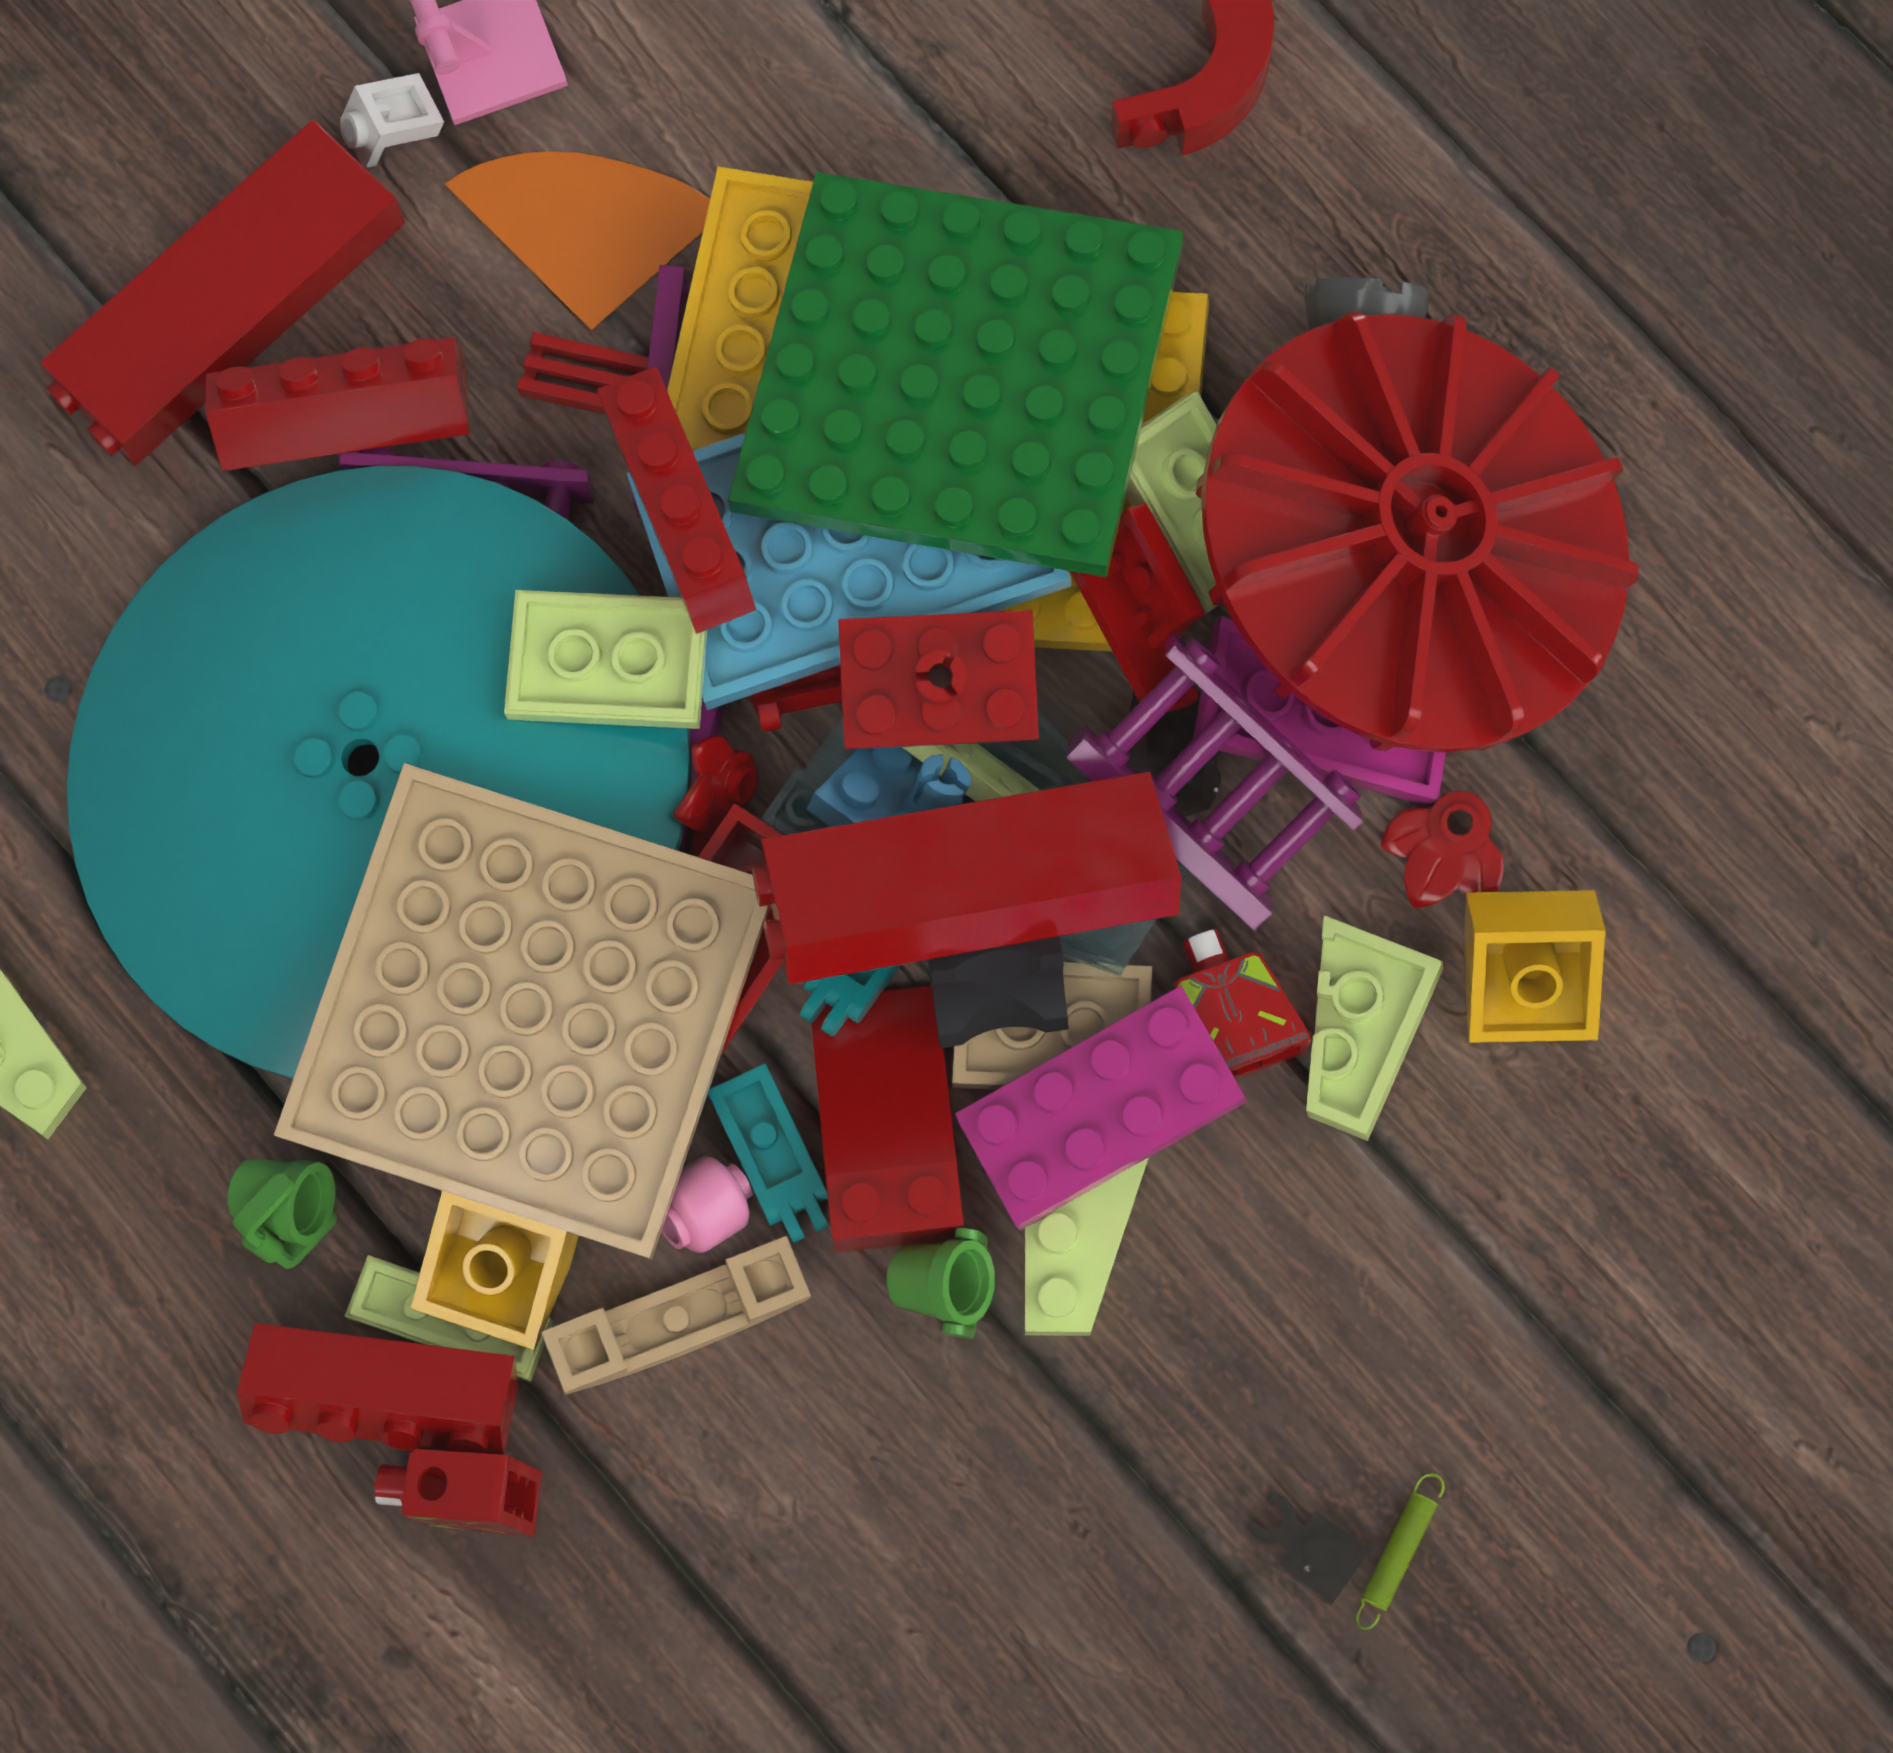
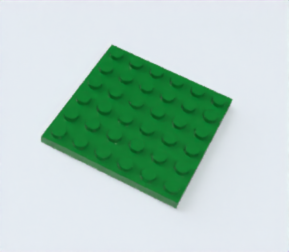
(958, 373)

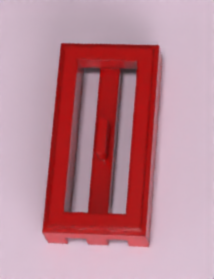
(579, 352)

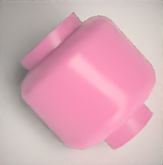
(707, 1205)

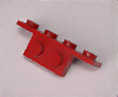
(1142, 602)

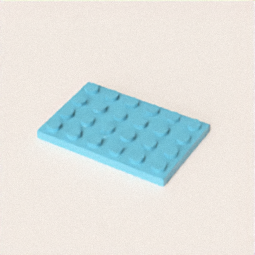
(815, 575)

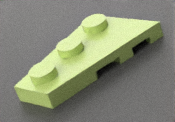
(1364, 1023)
(34, 1073)
(1073, 1256)

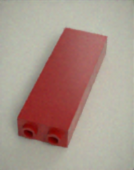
(221, 293)
(967, 877)

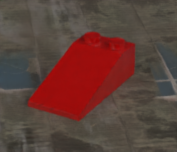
(887, 1126)

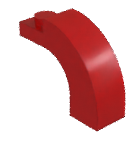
(1215, 97)

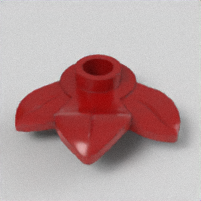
(722, 780)
(1438, 858)

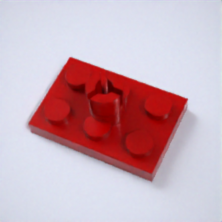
(938, 679)

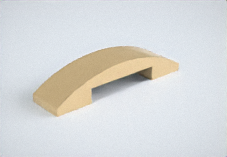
(676, 1318)

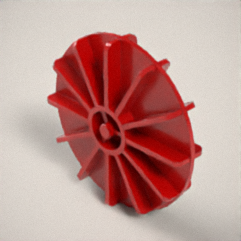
(1415, 533)

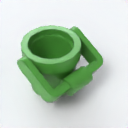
(282, 1200)
(945, 1281)

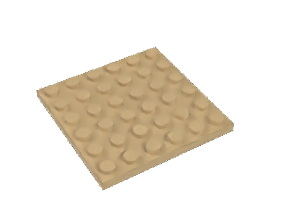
(526, 1011)

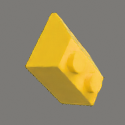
(1533, 966)
(492, 1270)

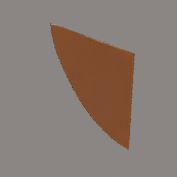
(584, 222)

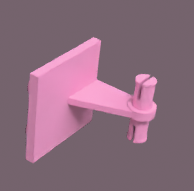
(488, 54)

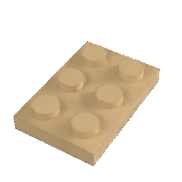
(1093, 1003)

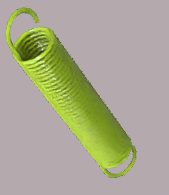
(1399, 1551)

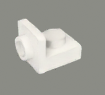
(388, 115)

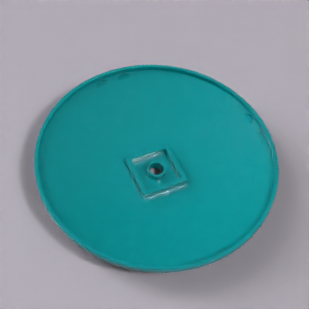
(246, 675)

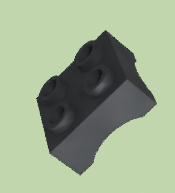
(999, 990)

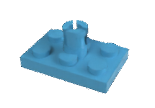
(888, 784)

